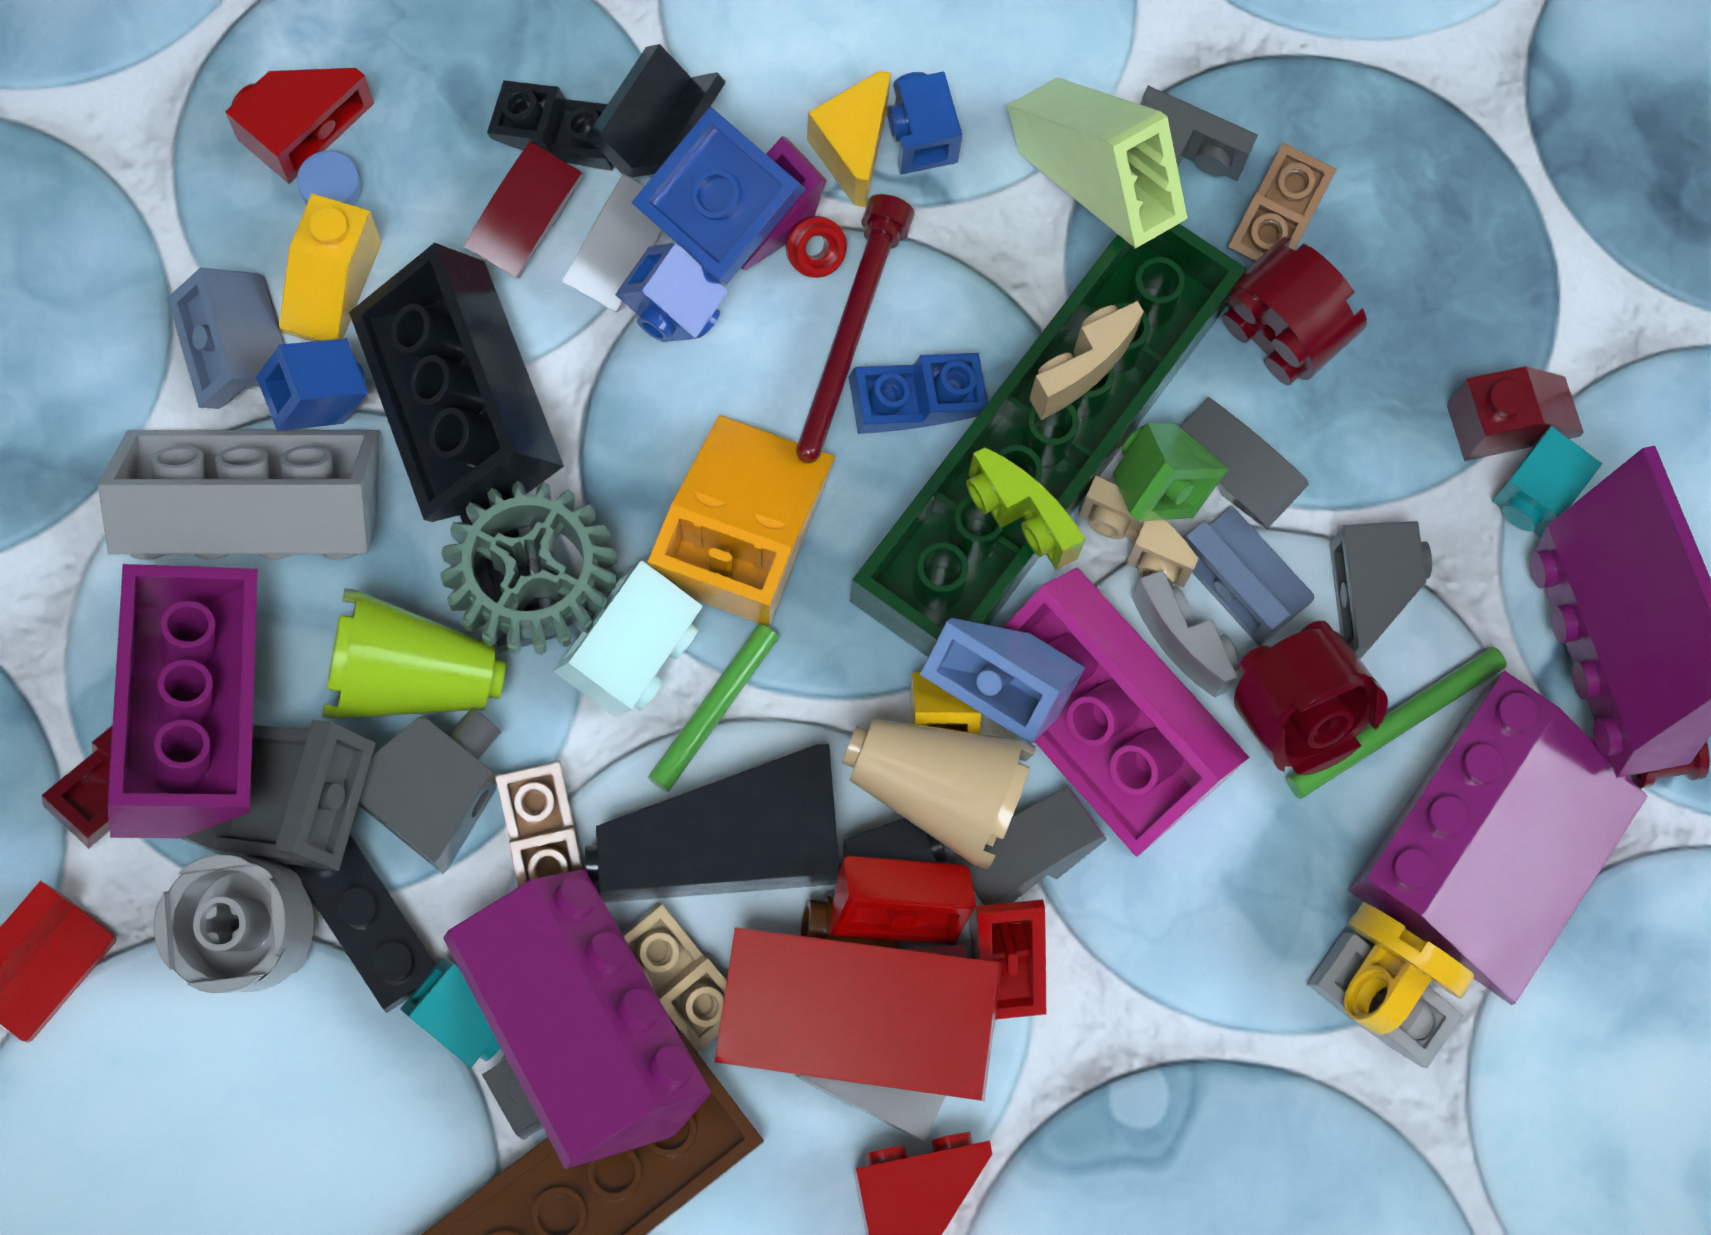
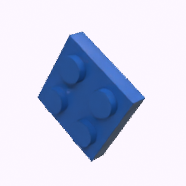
(718, 195)

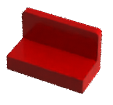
(44, 958)

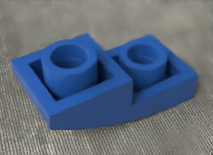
(917, 395)

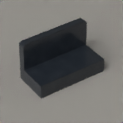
(652, 112)

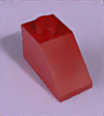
(297, 114)

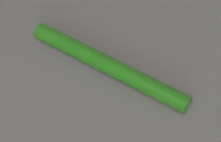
(1407, 716)

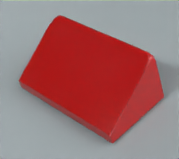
(901, 900)

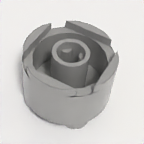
(197, 914)

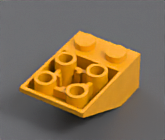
(740, 520)

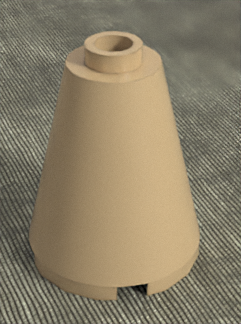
(943, 780)

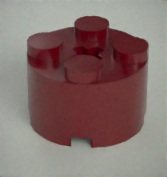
(1293, 310)
(1308, 699)

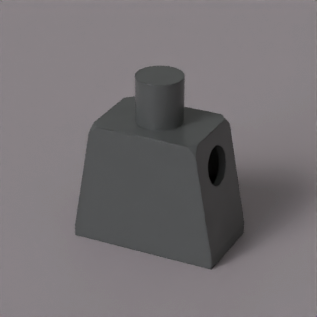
(432, 785)

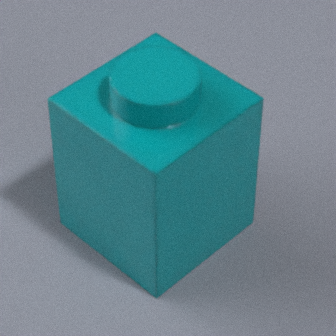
(1546, 482)
(451, 1014)

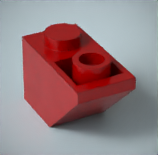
(918, 1191)

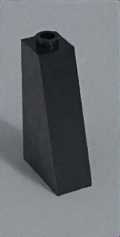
(731, 836)

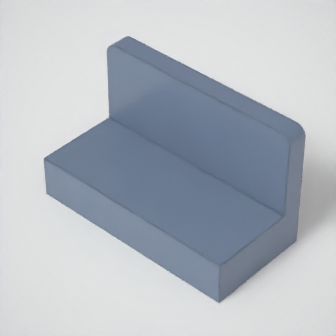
(224, 331)
(1247, 575)

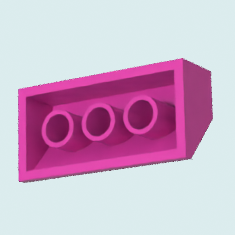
(1130, 728)

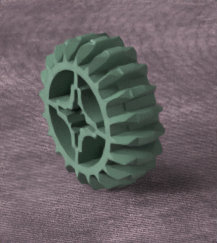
(486, 540)

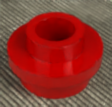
(831, 255)

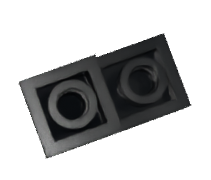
(549, 120)

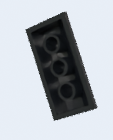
(453, 384)

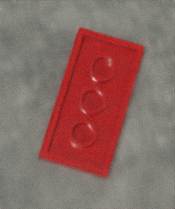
(859, 1013)

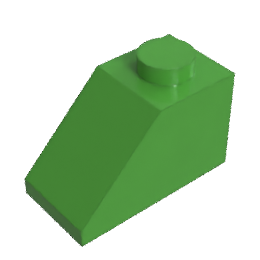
(1166, 473)

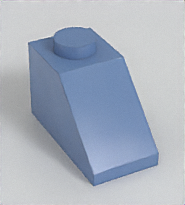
(1003, 675)

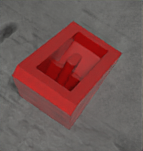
(1017, 939)

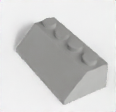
(241, 493)

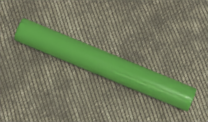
(713, 707)

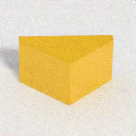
(848, 133)

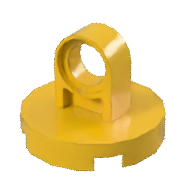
(1403, 966)

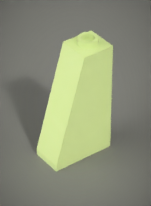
(1104, 155)

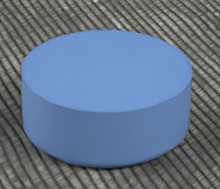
(329, 176)

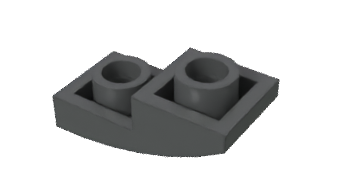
(1257, 476)
(1037, 844)

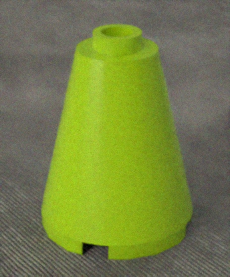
(406, 664)

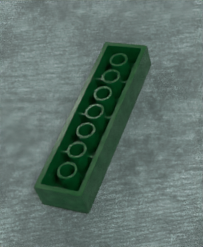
(960, 564)

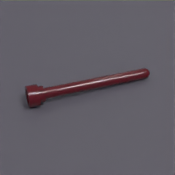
(885, 224)

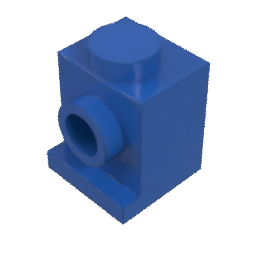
(924, 122)

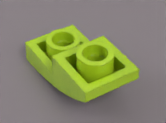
(1012, 493)

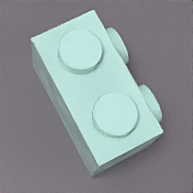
(631, 641)

